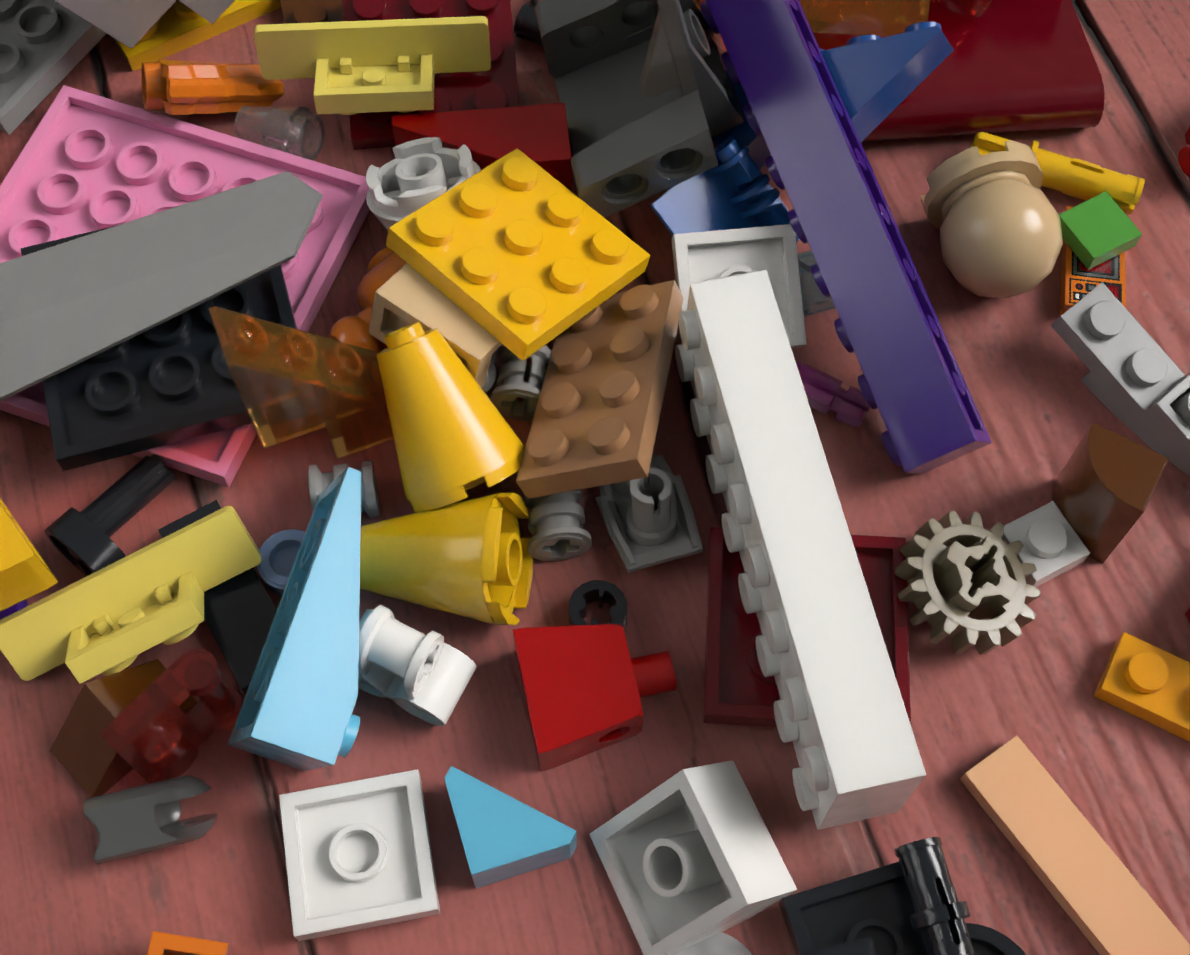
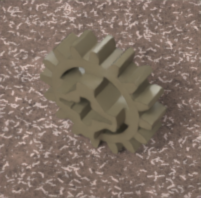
(968, 579)

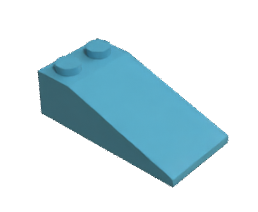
(309, 664)

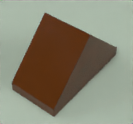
(81, 747)

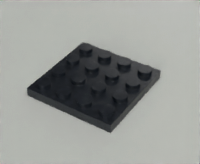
(159, 383)

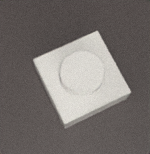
(1047, 543)

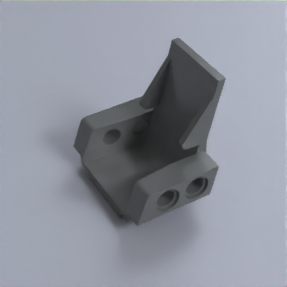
(637, 93)

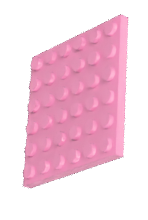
(114, 163)

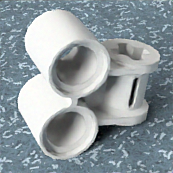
(411, 667)

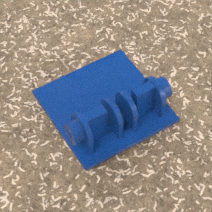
(723, 197)

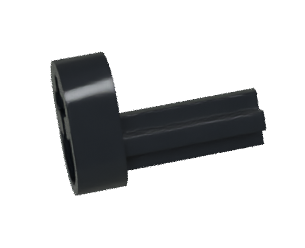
(85, 534)

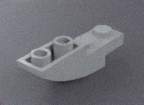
(1130, 373)

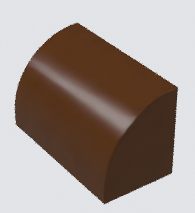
(1106, 488)

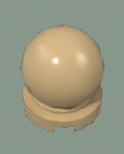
(994, 220)

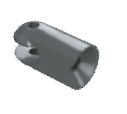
(146, 818)

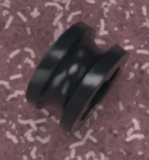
(597, 591)

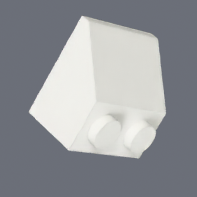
(691, 859)

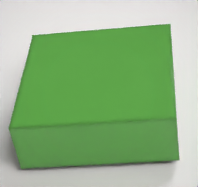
(1098, 230)

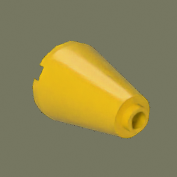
(442, 421)
(453, 558)

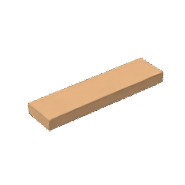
(1070, 856)

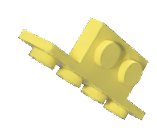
(373, 61)
(130, 604)

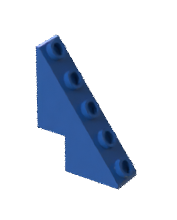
(870, 77)

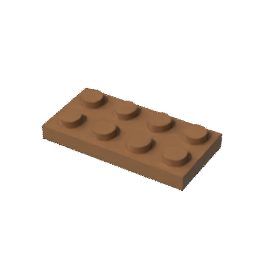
(603, 394)

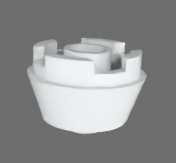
(416, 177)

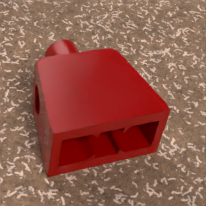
(585, 688)

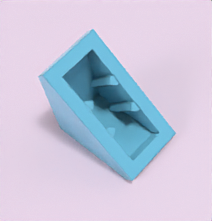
(503, 833)

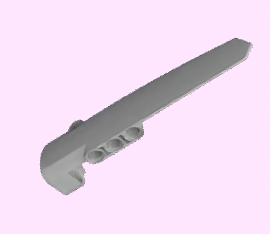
(139, 274)

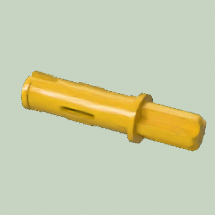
(1074, 175)

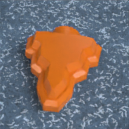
(205, 87)

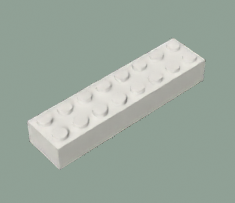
(796, 556)

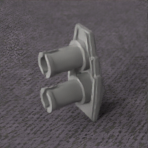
(650, 518)

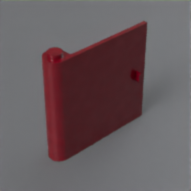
(1008, 73)

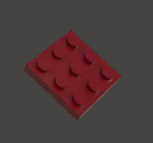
(451, 90)
(734, 680)

